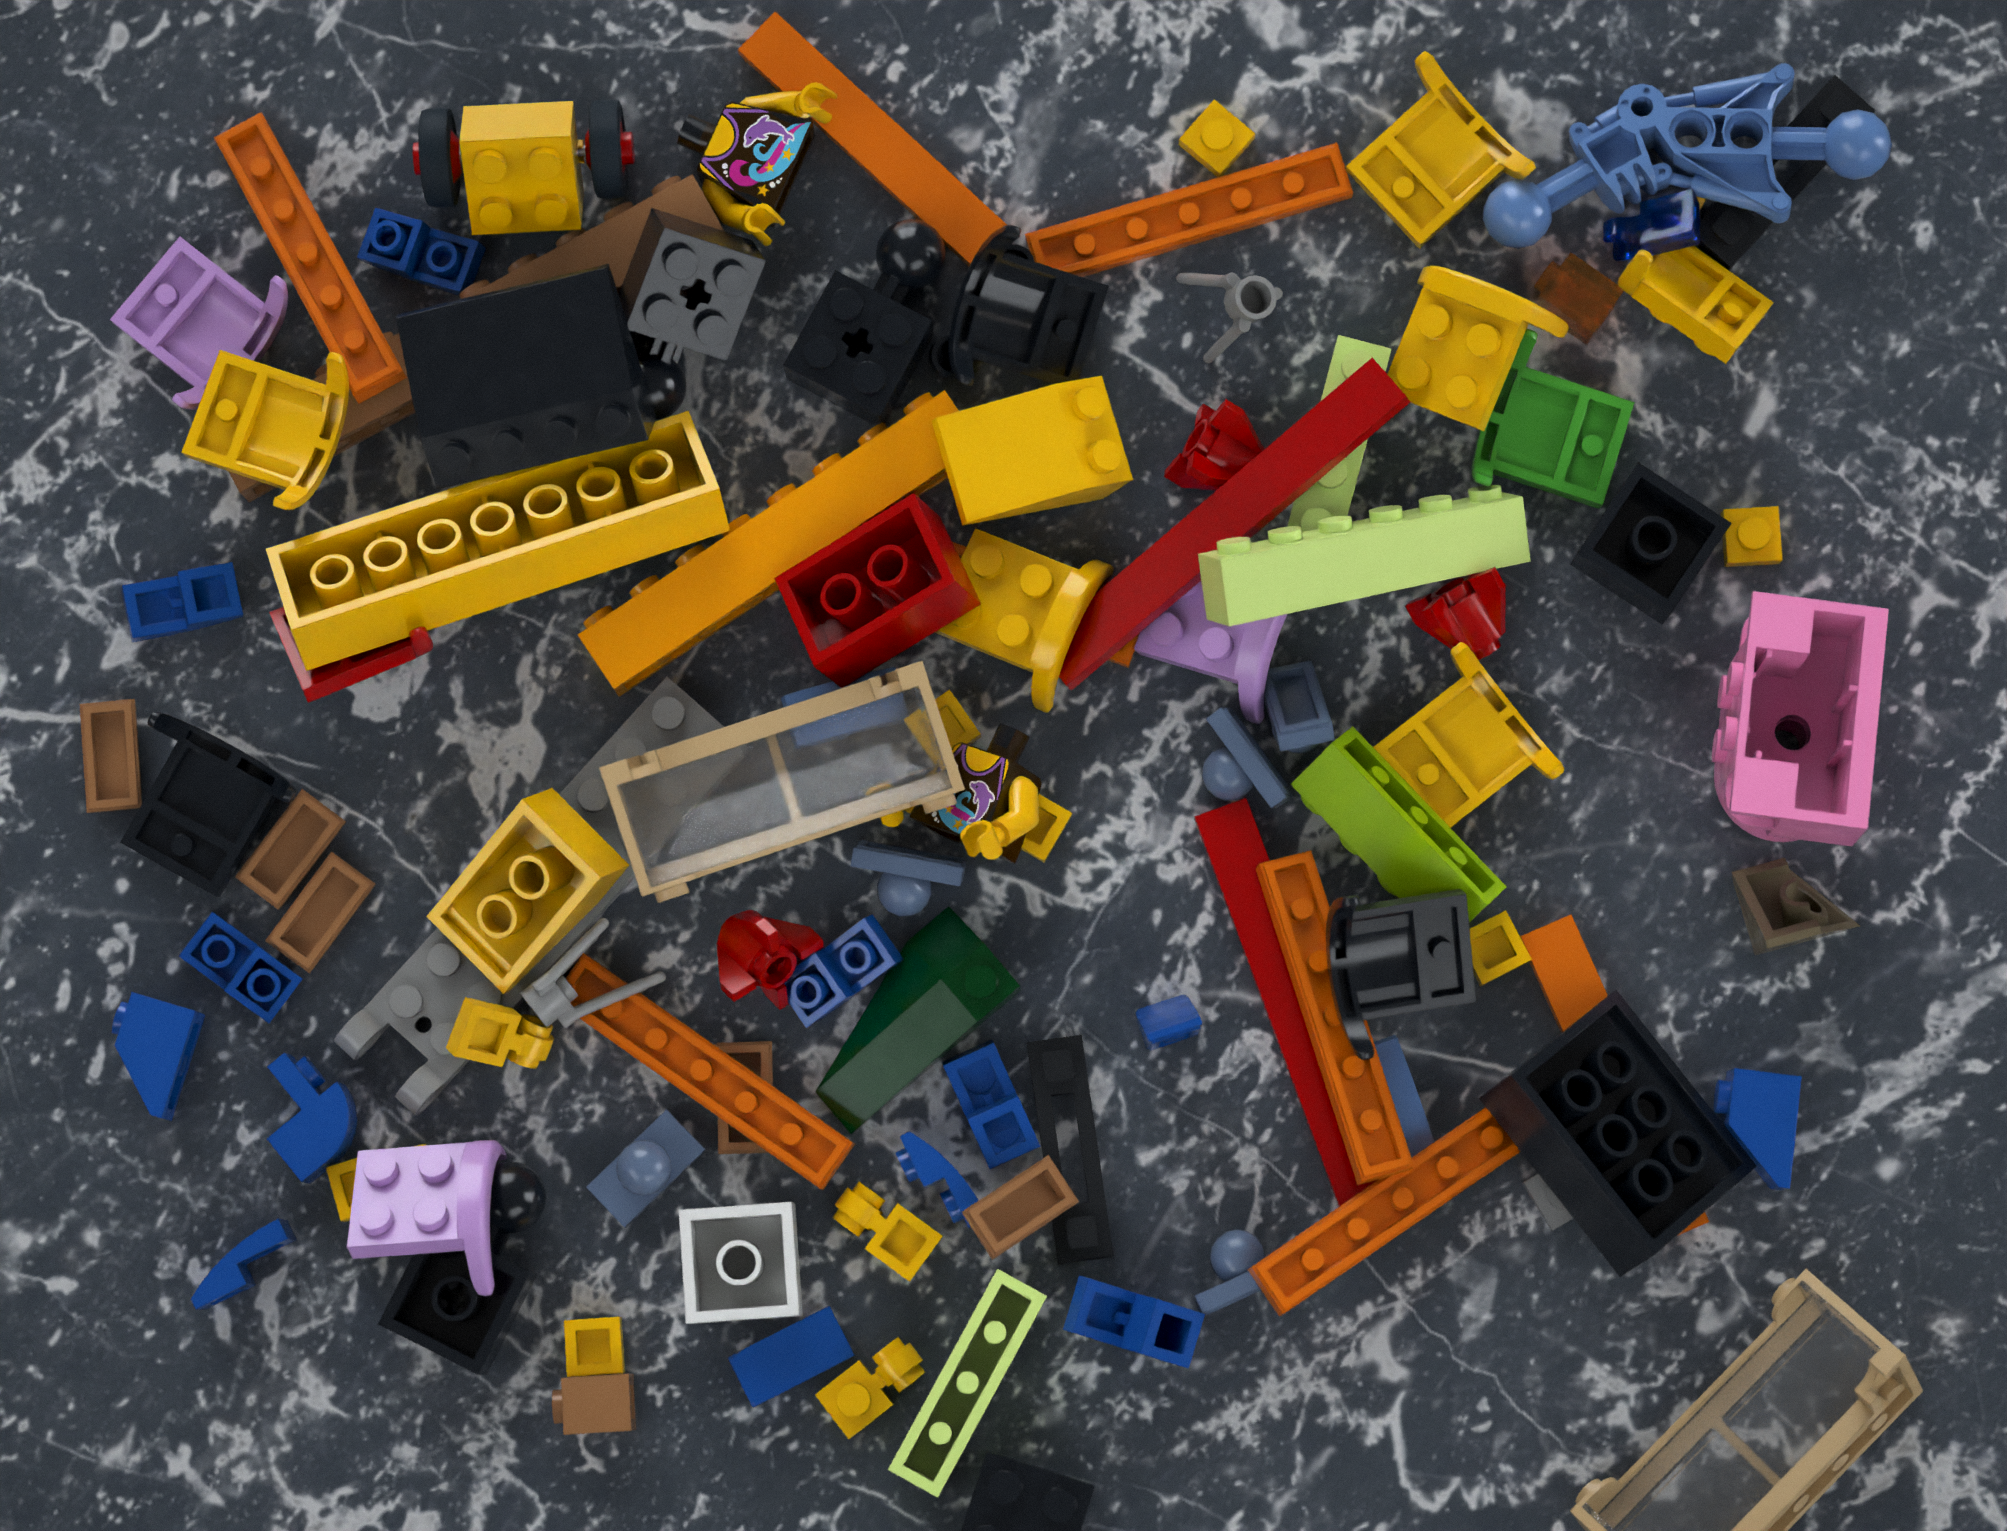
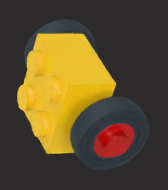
(522, 162)

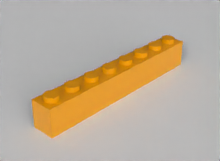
(740, 569)

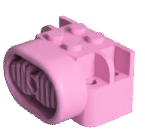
(1820, 677)

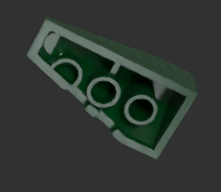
(916, 1018)

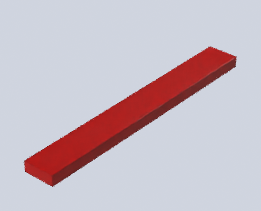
(1233, 510)
(1234, 853)

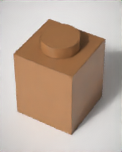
(595, 1404)

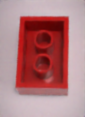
(877, 591)

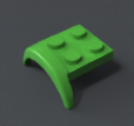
(1551, 433)

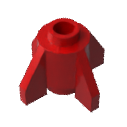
(1215, 449)
(1465, 611)
(760, 953)

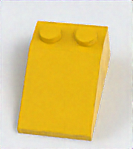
(1033, 451)
(527, 888)

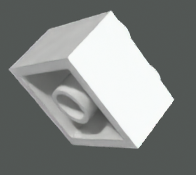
(740, 1263)

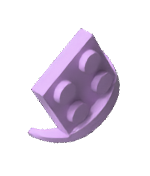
(195, 309)
(1221, 651)
(426, 1203)

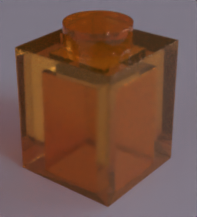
(1577, 295)

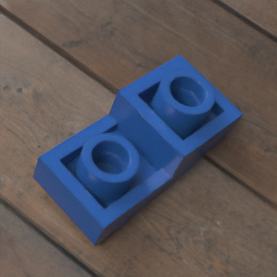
(420, 252)
(240, 967)
(841, 970)
(924, 1162)

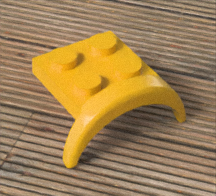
(1434, 158)
(1696, 297)
(1463, 344)
(270, 424)
(1025, 608)
(1465, 743)

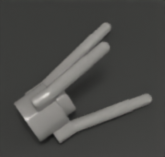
(1244, 301)
(552, 993)

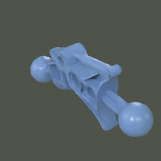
(1617, 162)

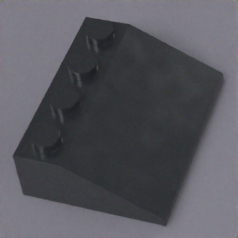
(524, 377)
(1618, 1133)

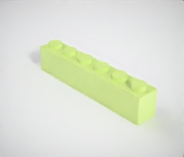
(1363, 556)

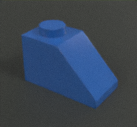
(156, 1048)
(1762, 1117)

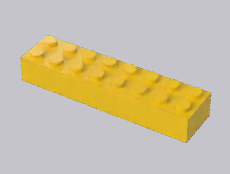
(495, 542)

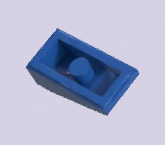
(1168, 1022)
(791, 1356)

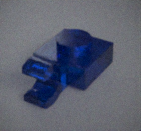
(1660, 227)

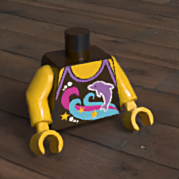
(755, 154)
(997, 799)

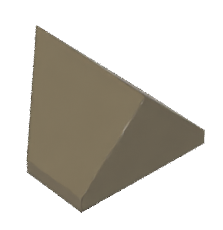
(1784, 908)

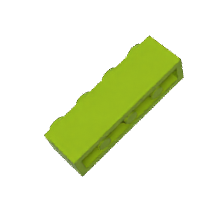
(1391, 825)

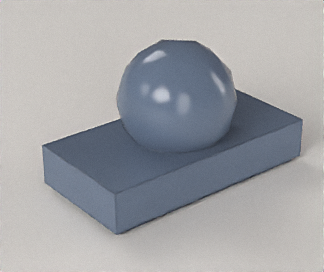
(1297, 708)
(1241, 763)
(906, 874)
(646, 1168)
(1230, 1259)

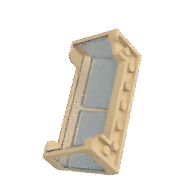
(782, 779)
(1767, 1428)

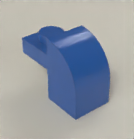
(322, 1128)
(1134, 1322)

